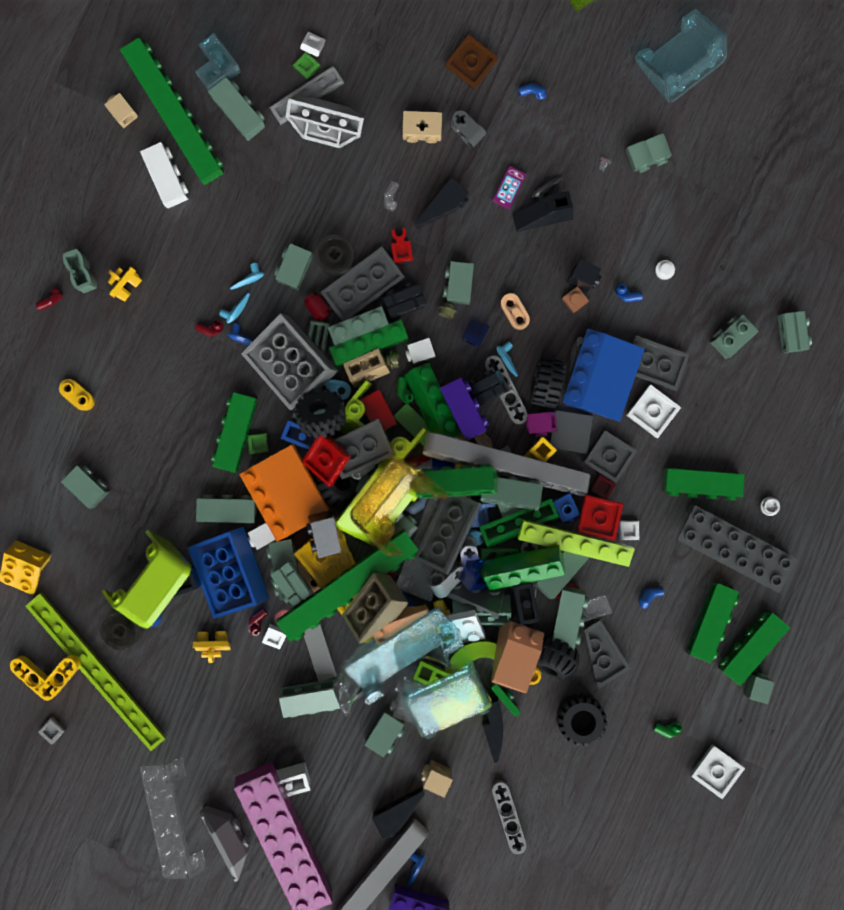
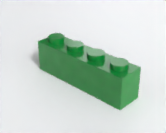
(378, 339)
(431, 401)
(234, 433)
(463, 481)
(703, 482)
(509, 526)
(524, 567)
(712, 622)
(753, 647)

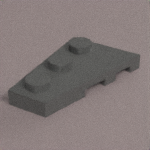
(482, 599)

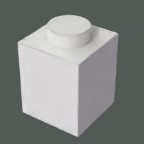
(420, 351)
(260, 536)

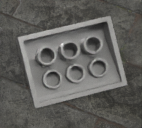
(288, 360)

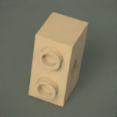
(432, 126)
(366, 368)
(437, 778)

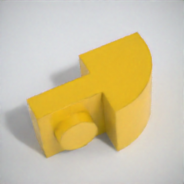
(541, 450)

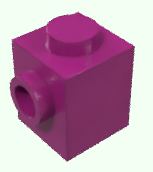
(541, 423)

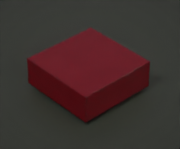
(602, 487)

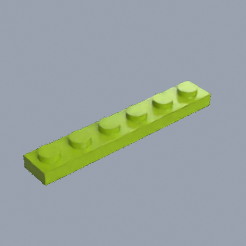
(575, 543)

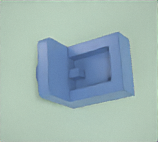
(482, 515)

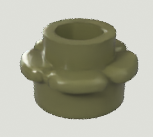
(447, 310)
(393, 360)

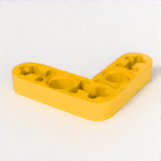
(44, 680)

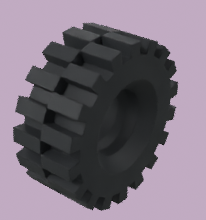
(320, 423)

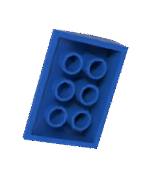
(603, 375)
(228, 573)

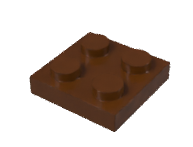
(471, 62)

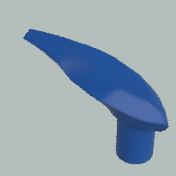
(244, 339)
(416, 868)

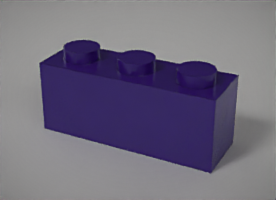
(464, 408)
(408, 899)

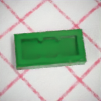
(507, 698)

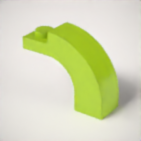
(469, 652)

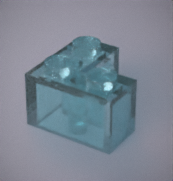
(219, 65)

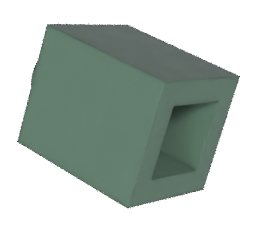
(759, 688)

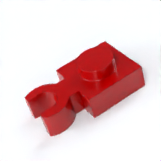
(402, 249)

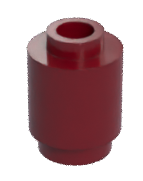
(317, 306)

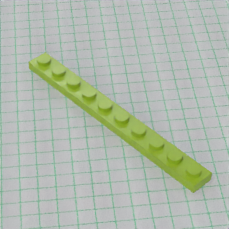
(96, 671)

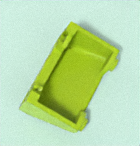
(344, 521)

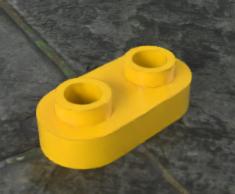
(76, 393)

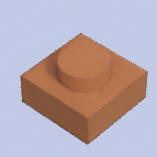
(575, 300)

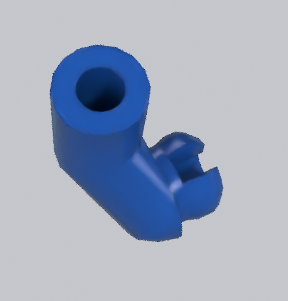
(627, 296)
(648, 594)

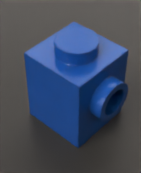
(566, 508)

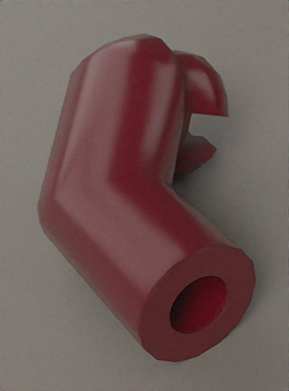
(56, 296)
(211, 330)
(417, 460)
(254, 624)

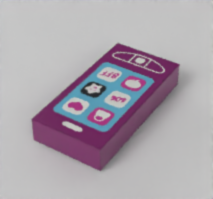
(509, 187)

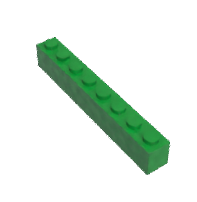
(171, 111)
(343, 588)

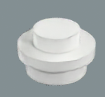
(665, 269)
(770, 506)

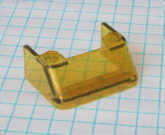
(383, 497)

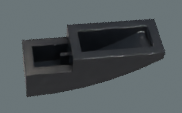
(494, 729)

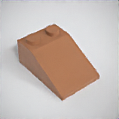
(405, 618)
(516, 656)

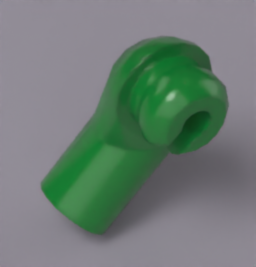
(402, 392)
(668, 731)

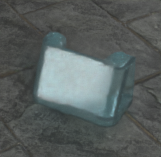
(685, 57)
(447, 701)

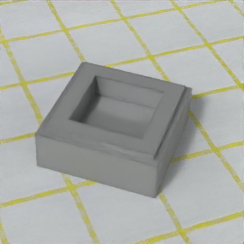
(52, 730)

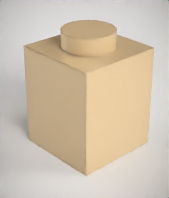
(120, 110)

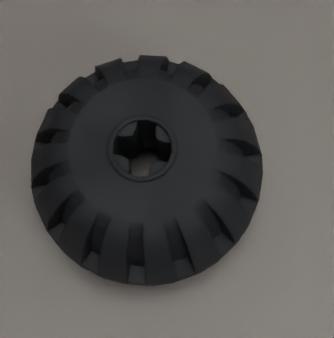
(338, 497)
(557, 658)

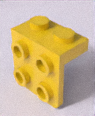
(23, 566)

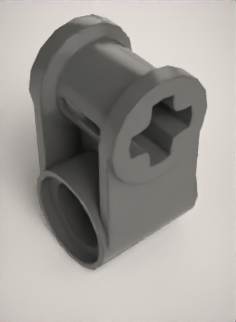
(469, 130)

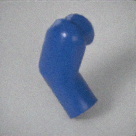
(533, 88)

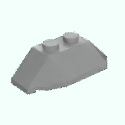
(324, 121)
(228, 838)

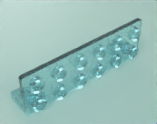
(402, 650)

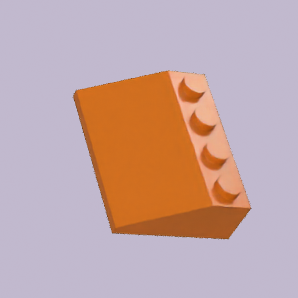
(284, 492)

